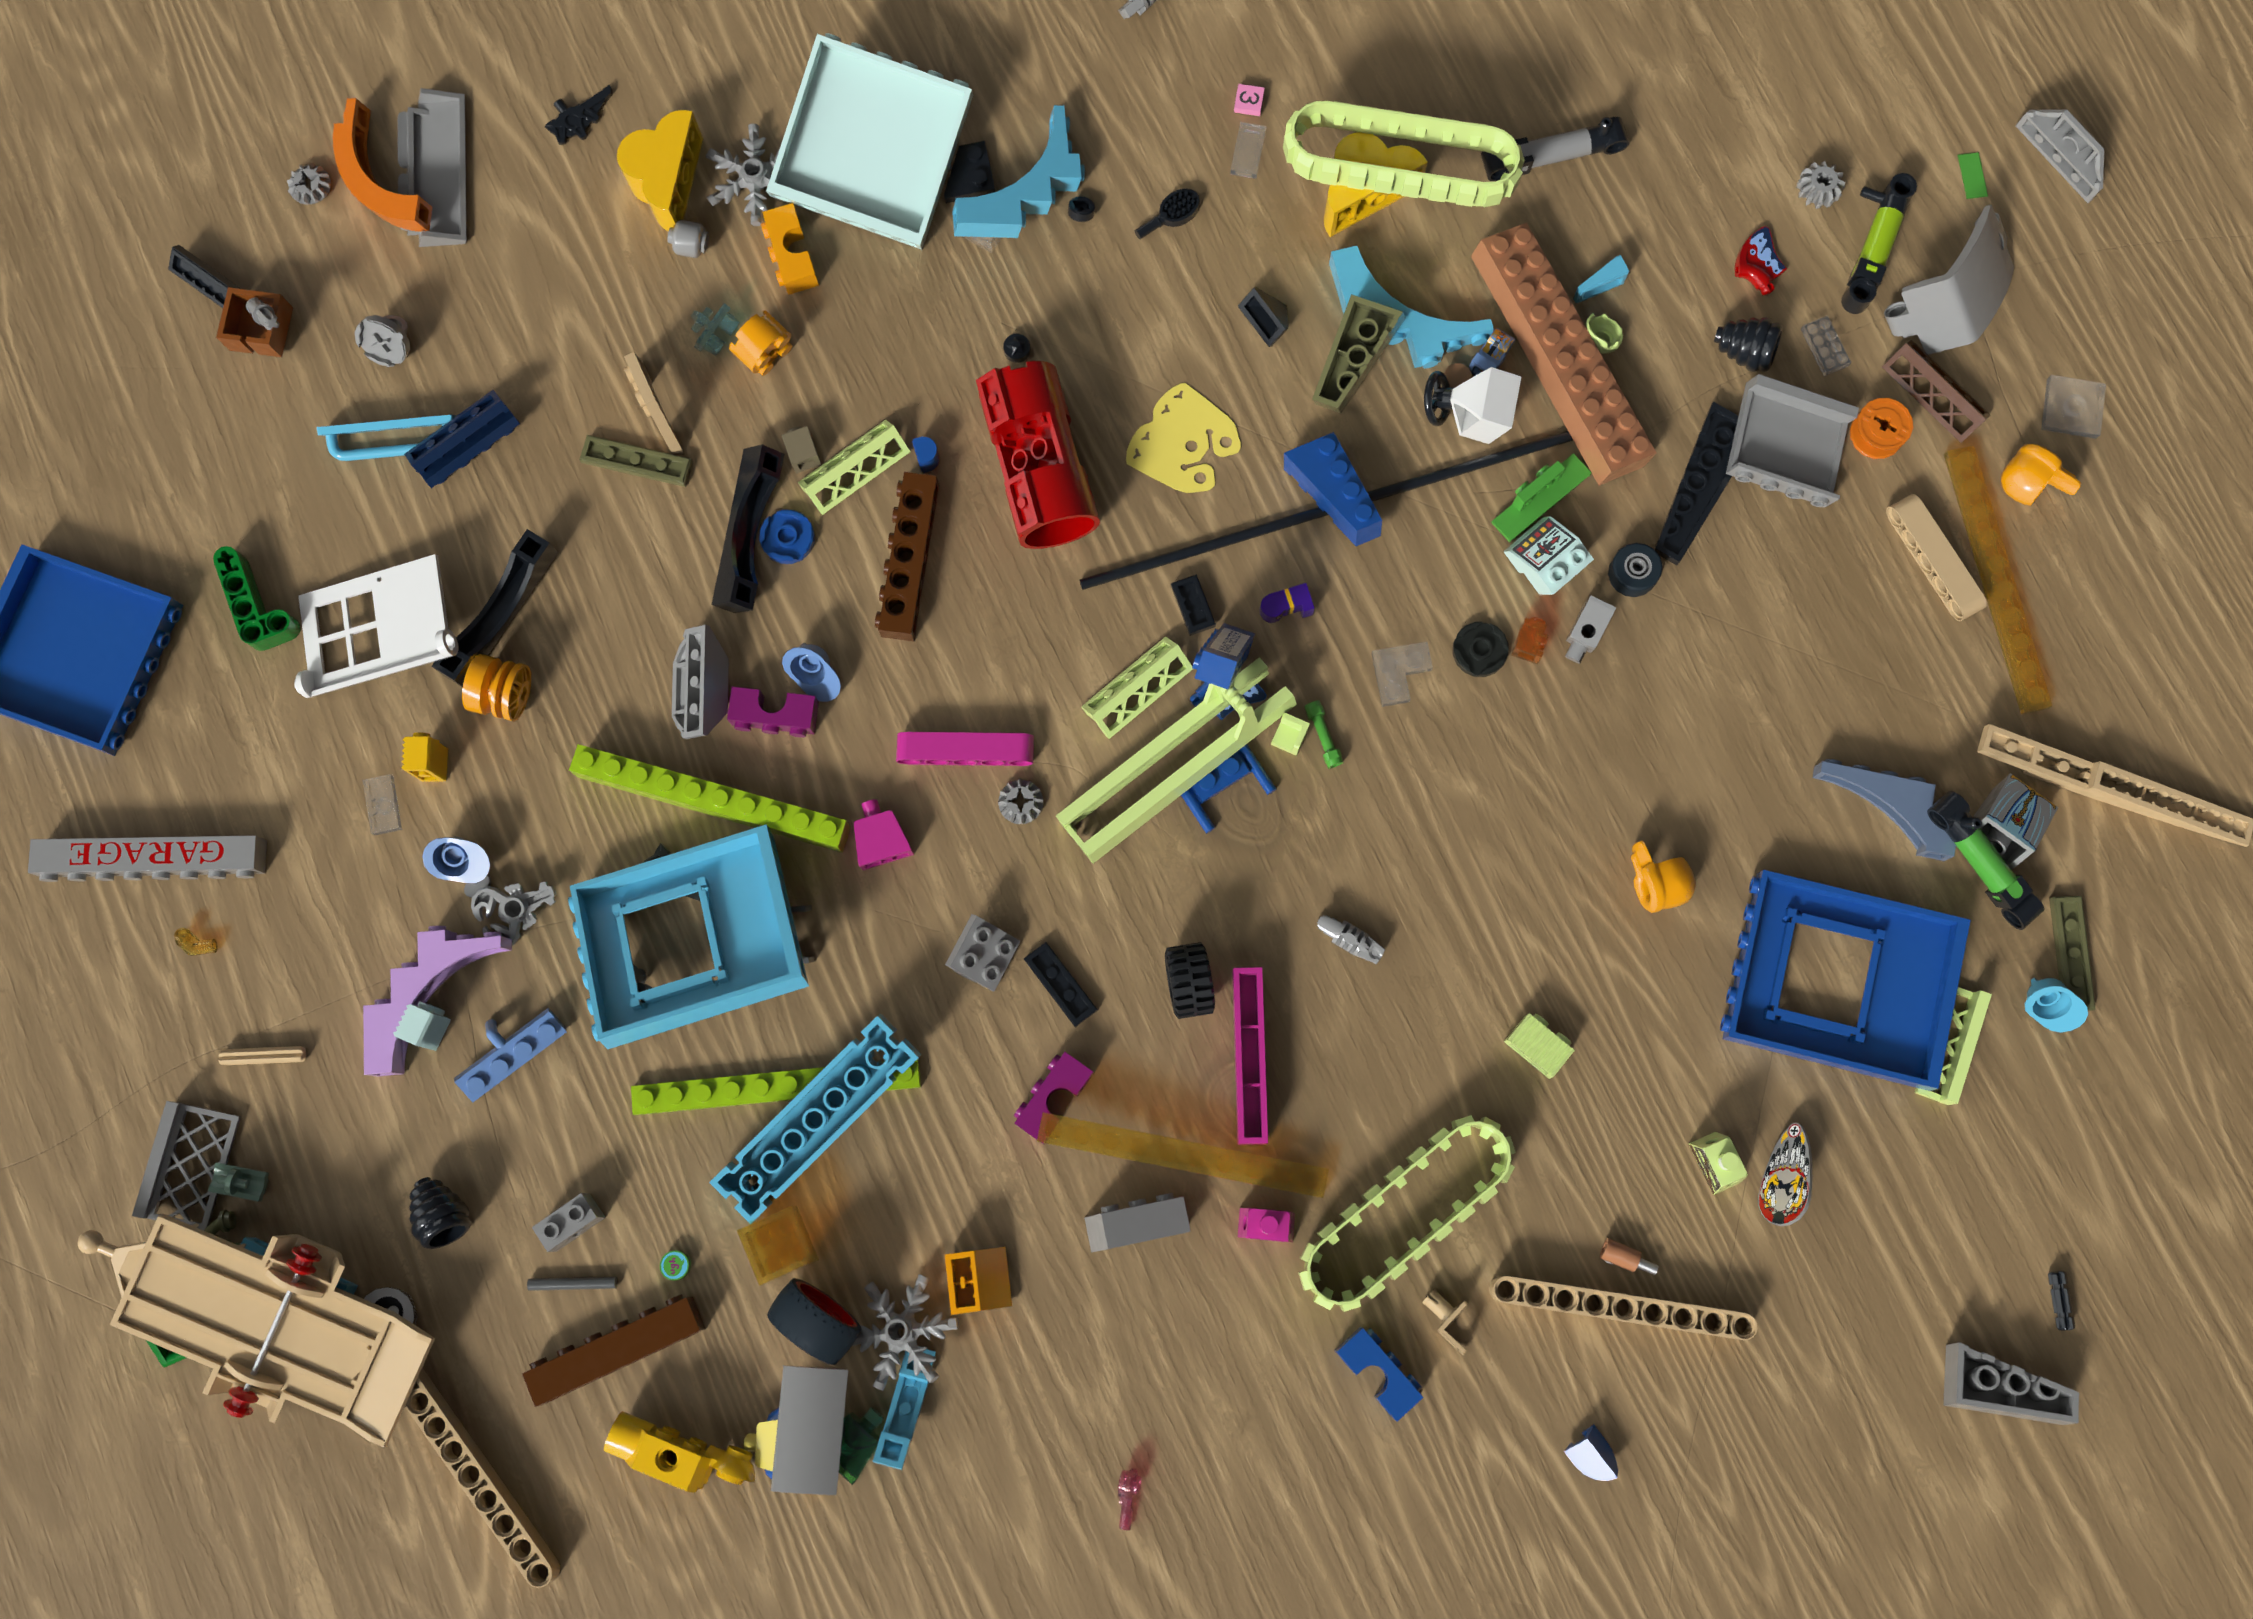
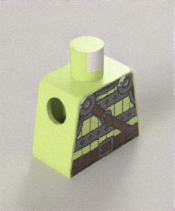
(1718, 1161)

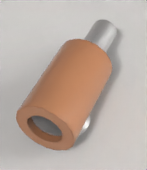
(1625, 1257)

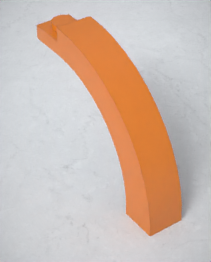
(352, 161)

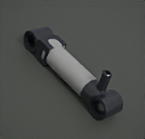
(1605, 137)

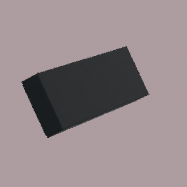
(1060, 984)

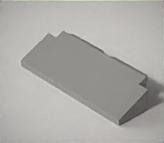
(434, 154)

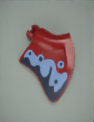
(1759, 261)

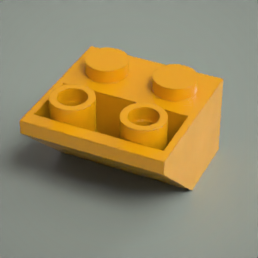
(978, 1280)

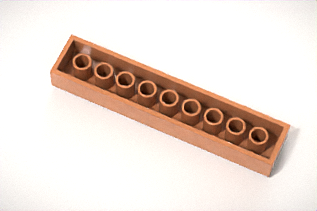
(1563, 354)

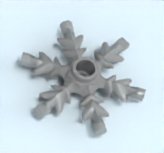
(752, 174)
(893, 1327)

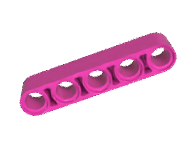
(965, 748)

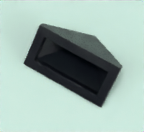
(1265, 315)

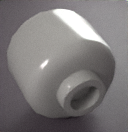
(688, 238)

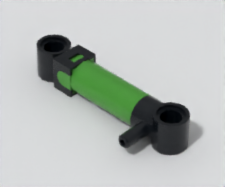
(2004, 887)

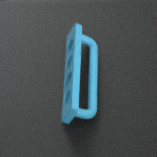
(376, 452)

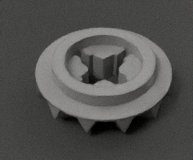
(319, 184)
(1029, 811)

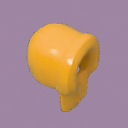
(2031, 472)
(1661, 883)

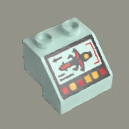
(1548, 555)

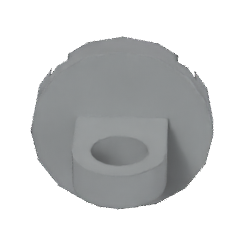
(383, 339)

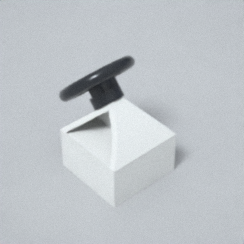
(1480, 405)

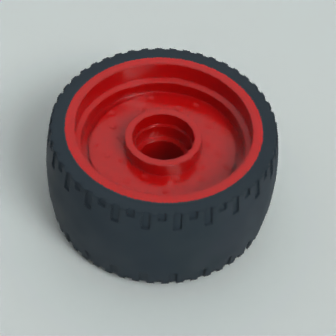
(814, 1321)

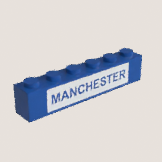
(1223, 655)

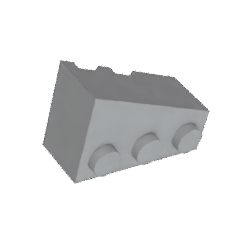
(1137, 1223)

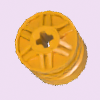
(496, 687)

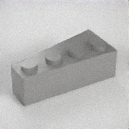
(1991, 1386)

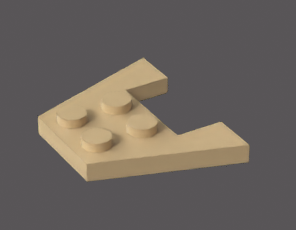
(647, 398)

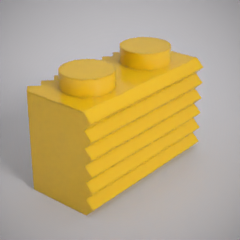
(425, 757)

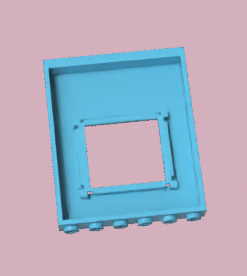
(745, 924)

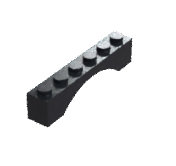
(523, 572)
(736, 576)

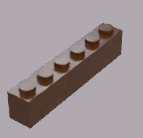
(614, 1350)

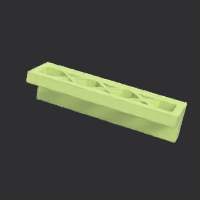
(847, 459)
(1132, 680)
(1963, 1048)

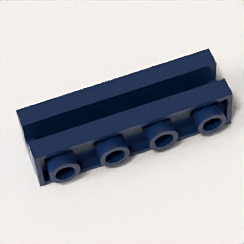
(462, 439)

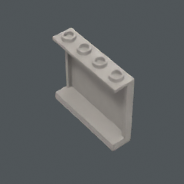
(1789, 440)

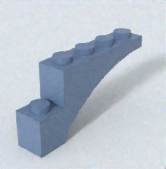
(1899, 798)

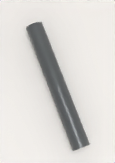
(572, 1283)

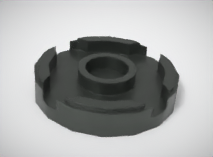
(1480, 649)

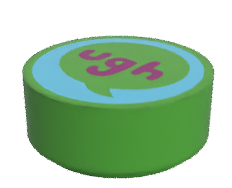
(675, 1265)

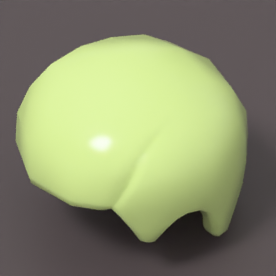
(1604, 332)

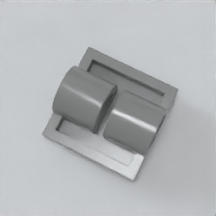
(982, 953)

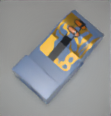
(1493, 352)

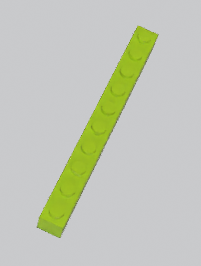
(710, 798)

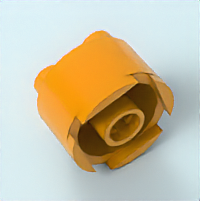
(761, 343)

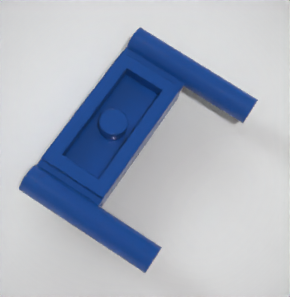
(1223, 776)

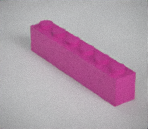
(1250, 1056)

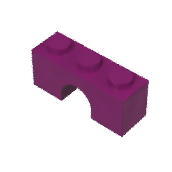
(796, 716)
(1064, 1075)

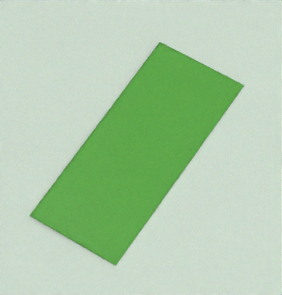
(1972, 175)

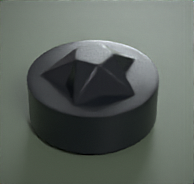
(1081, 209)
(1016, 348)

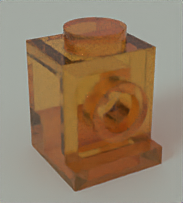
(1530, 640)

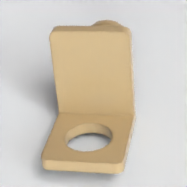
(1447, 1314)

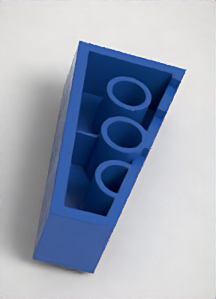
(1333, 483)

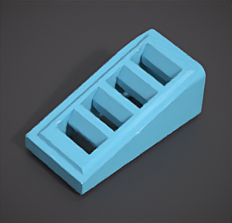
(1606, 278)

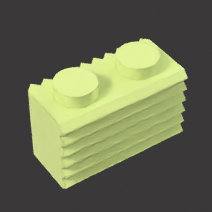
(1540, 1045)

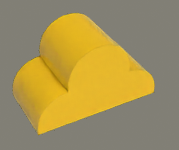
(663, 164)
(1350, 205)

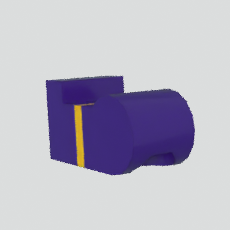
(1287, 602)

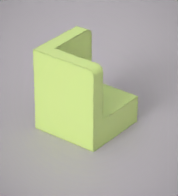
(1290, 734)

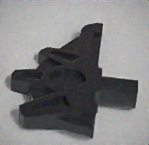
(576, 119)

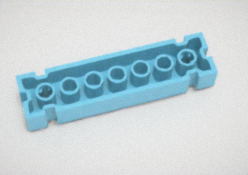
(815, 1119)

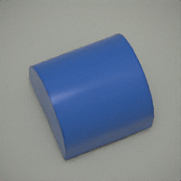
(926, 453)

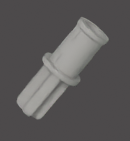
(262, 313)

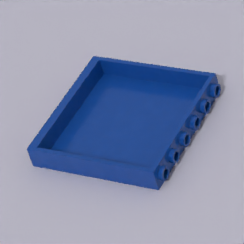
(78, 648)

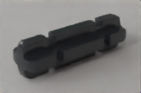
(2061, 1300)

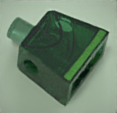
(858, 1443)

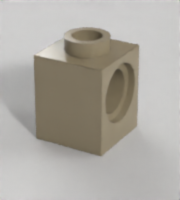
(801, 449)

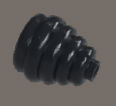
(1750, 342)
(437, 1214)

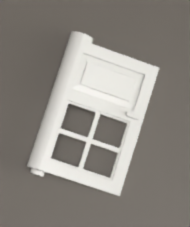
(408, 625)

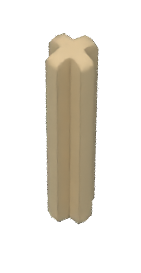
(262, 1055)

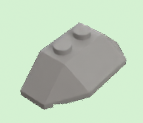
(2067, 148)
(699, 683)

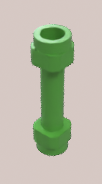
(1315, 713)

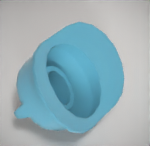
(2055, 1005)

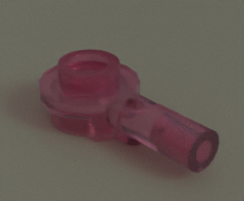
(1128, 1486)

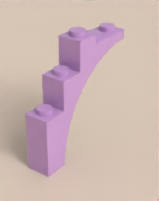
(439, 957)

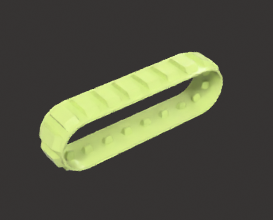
(1408, 127)
(1440, 1230)

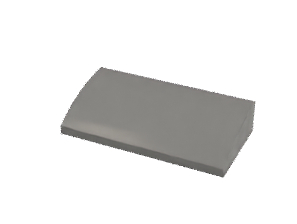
(809, 1430)

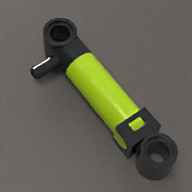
(1871, 264)

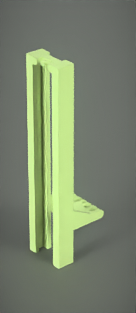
(1216, 700)

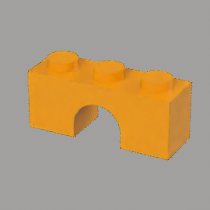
(795, 268)

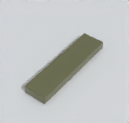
(636, 460)
(2072, 947)

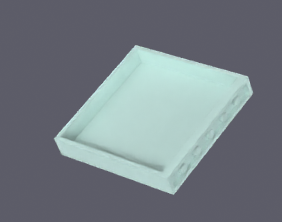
(870, 140)

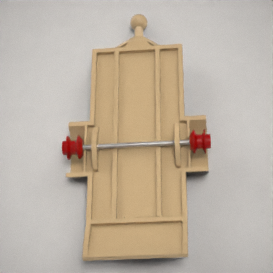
(254, 1316)

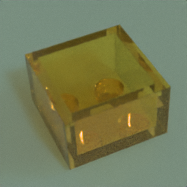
(778, 1245)

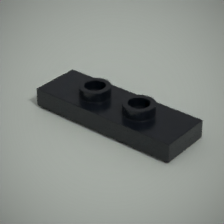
(199, 275)

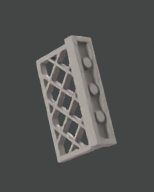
(164, 1152)

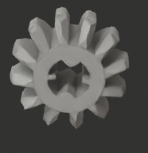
(1820, 185)

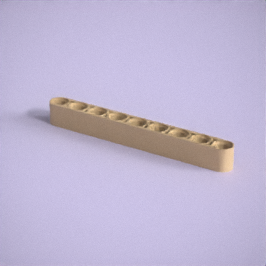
(1636, 1308)
(487, 1481)

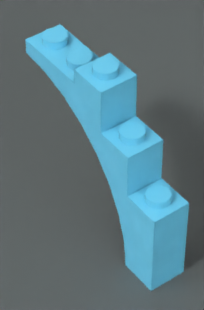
(1005, 211)
(1425, 335)

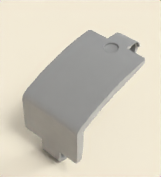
(1961, 303)

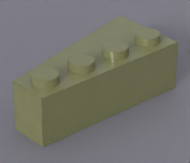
(1356, 348)

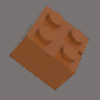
(242, 334)

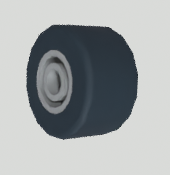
(1635, 580)

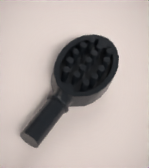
(1175, 211)

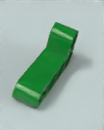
(249, 596)

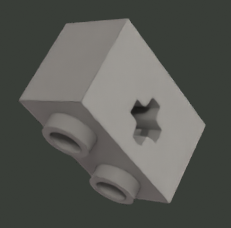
(568, 1222)

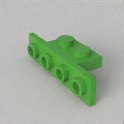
(1541, 495)

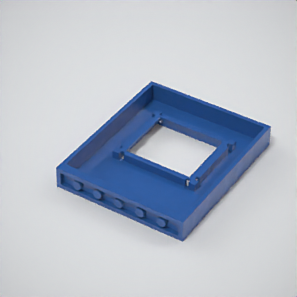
(1905, 993)

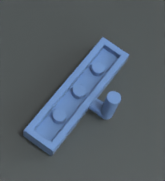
(508, 1053)

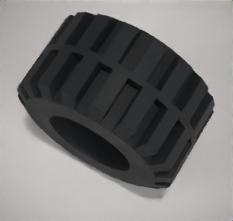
(1189, 980)

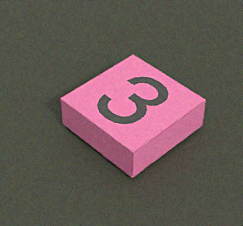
(1249, 100)

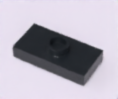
(1193, 605)

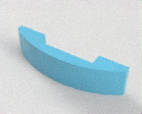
(902, 1415)

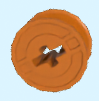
(1890, 416)

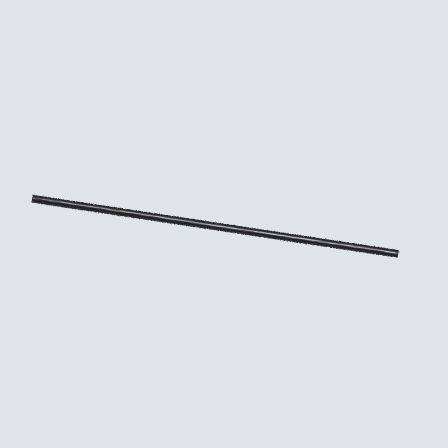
(1316, 513)

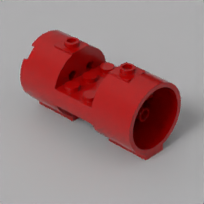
(1037, 455)

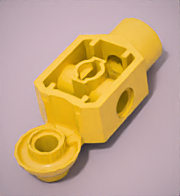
(650, 1448)

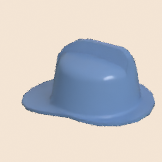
(812, 671)
(456, 860)

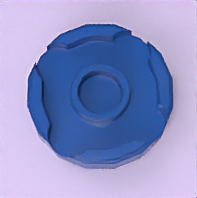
(787, 536)

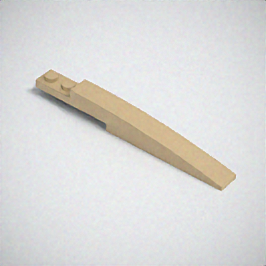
(2115, 786)

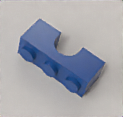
(1399, 1392)

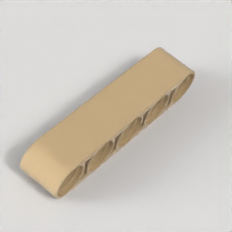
(1936, 557)

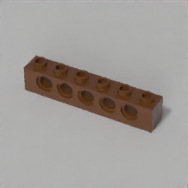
(904, 624)

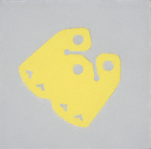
(1170, 432)

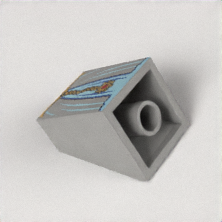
(2015, 819)

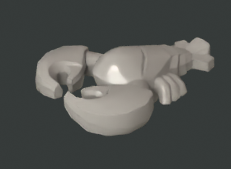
(512, 908)

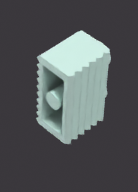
(422, 1025)

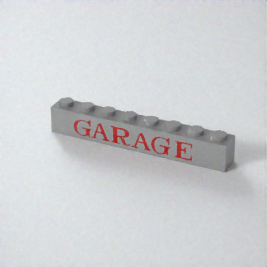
(147, 857)

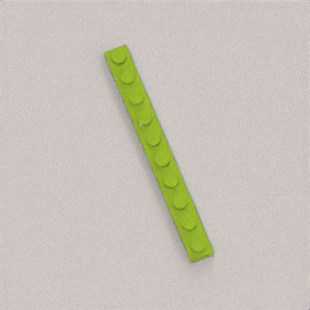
(739, 1090)

